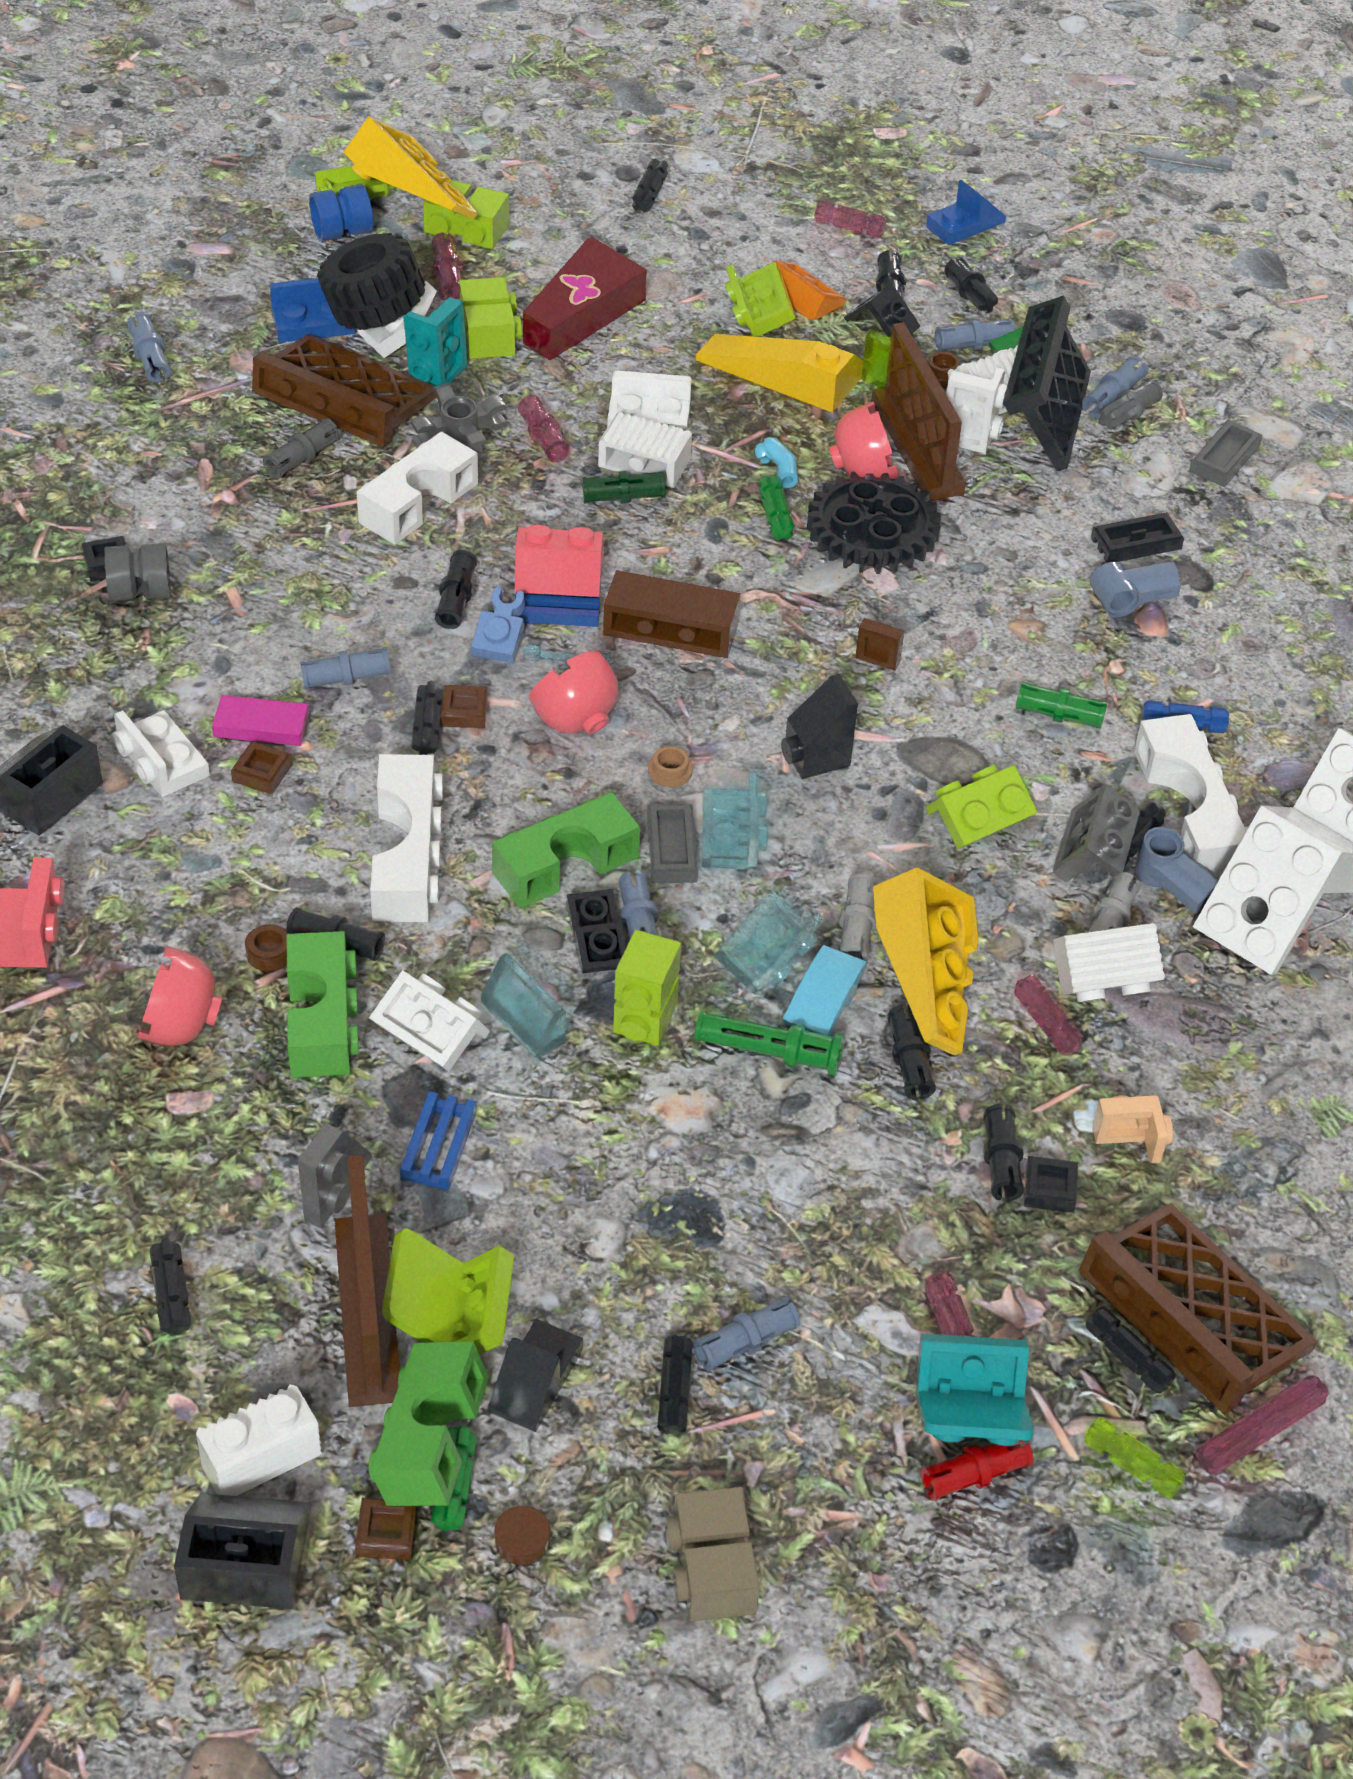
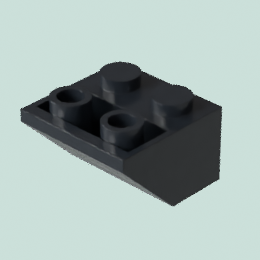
(48, 778)
(242, 1550)

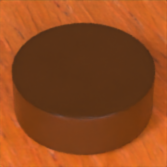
(267, 947)
(522, 1535)

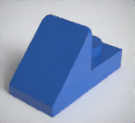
(964, 218)

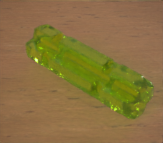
(1135, 1457)

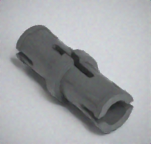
(301, 448)

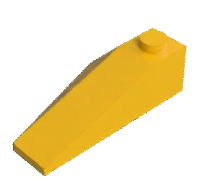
(404, 163)
(793, 367)
(929, 939)

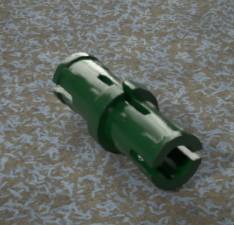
(623, 487)

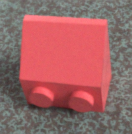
(559, 561)

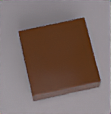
(879, 644)
(464, 706)
(261, 767)
(385, 1530)

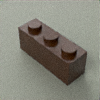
(671, 614)

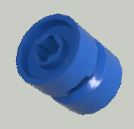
(335, 213)

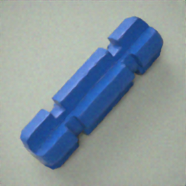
(1214, 719)

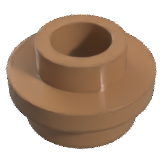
(670, 767)

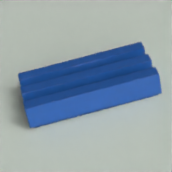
(561, 609)
(447, 1110)

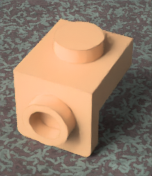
(1133, 1120)

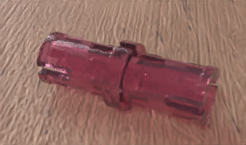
(447, 265)
(551, 441)

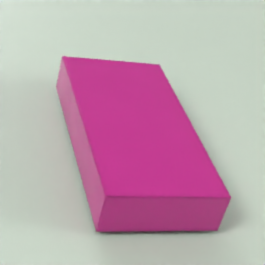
(260, 720)

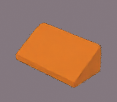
(807, 292)

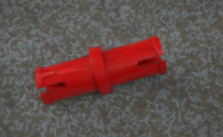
(974, 1467)

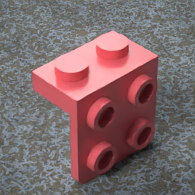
(31, 917)

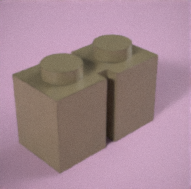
(716, 1563)

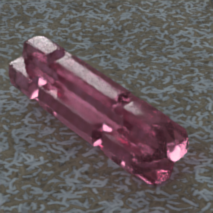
(850, 218)
(1048, 1015)
(949, 1306)

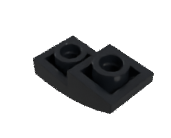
(596, 930)

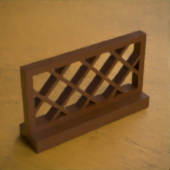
(348, 404)
(920, 418)
(363, 1274)
(1171, 1320)

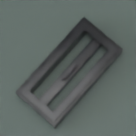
(1130, 541)

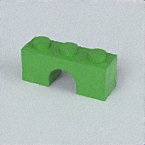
(594, 831)
(321, 1033)
(416, 1453)

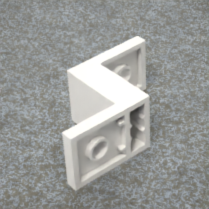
(1289, 863)

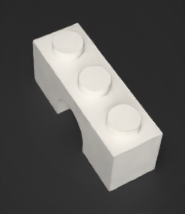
(393, 500)

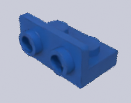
(302, 310)

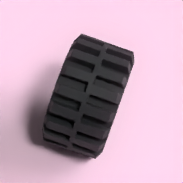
(371, 281)

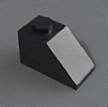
(822, 730)

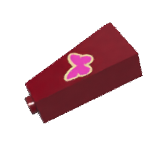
(582, 298)

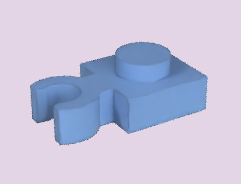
(500, 632)

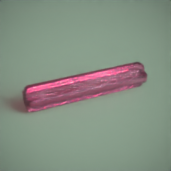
(1262, 1424)

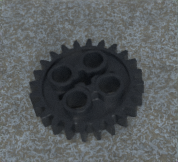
(873, 522)

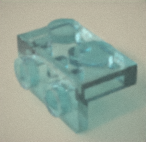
(766, 942)

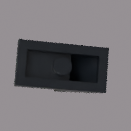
(534, 1374)

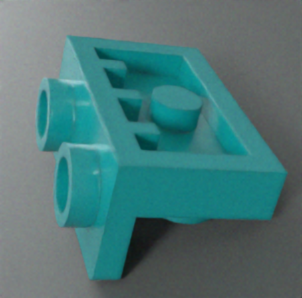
(436, 343)

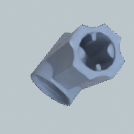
(1124, 590)
(1168, 866)

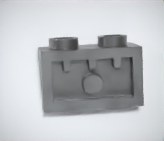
(1098, 834)

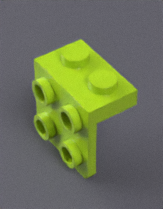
(446, 1299)

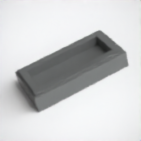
(1225, 453)
(672, 843)

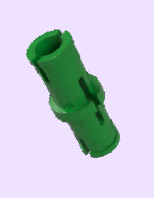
(1061, 705)

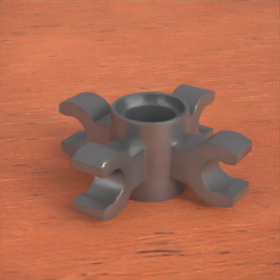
(460, 419)

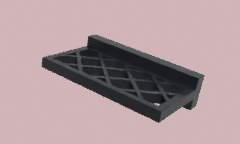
(1049, 379)

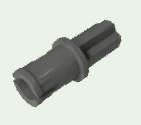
(1130, 404)

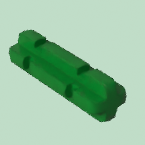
(776, 507)
(453, 1515)

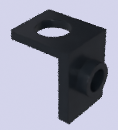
(887, 309)

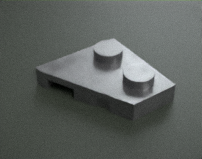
(326, 1173)

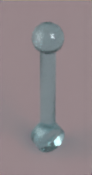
(533, 654)

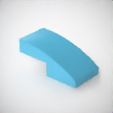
(825, 991)

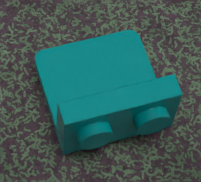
(973, 1388)

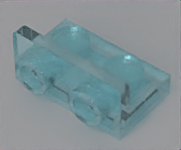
(732, 826)

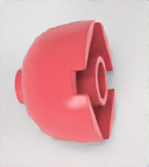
(862, 444)
(577, 697)
(180, 1000)

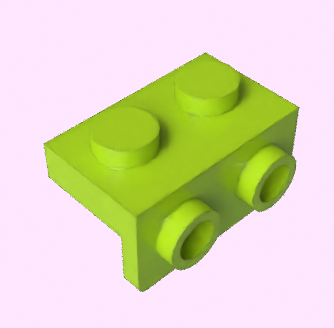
(760, 299)
(983, 807)

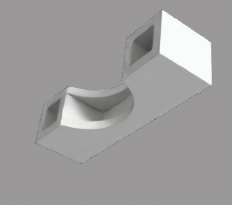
(1178, 757)
(402, 875)

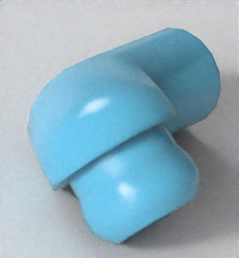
(785, 460)

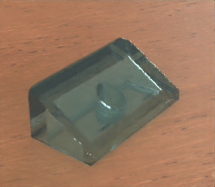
(524, 1007)

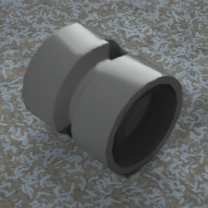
(137, 572)

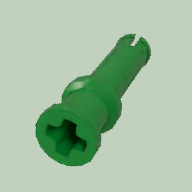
(712, 1029)

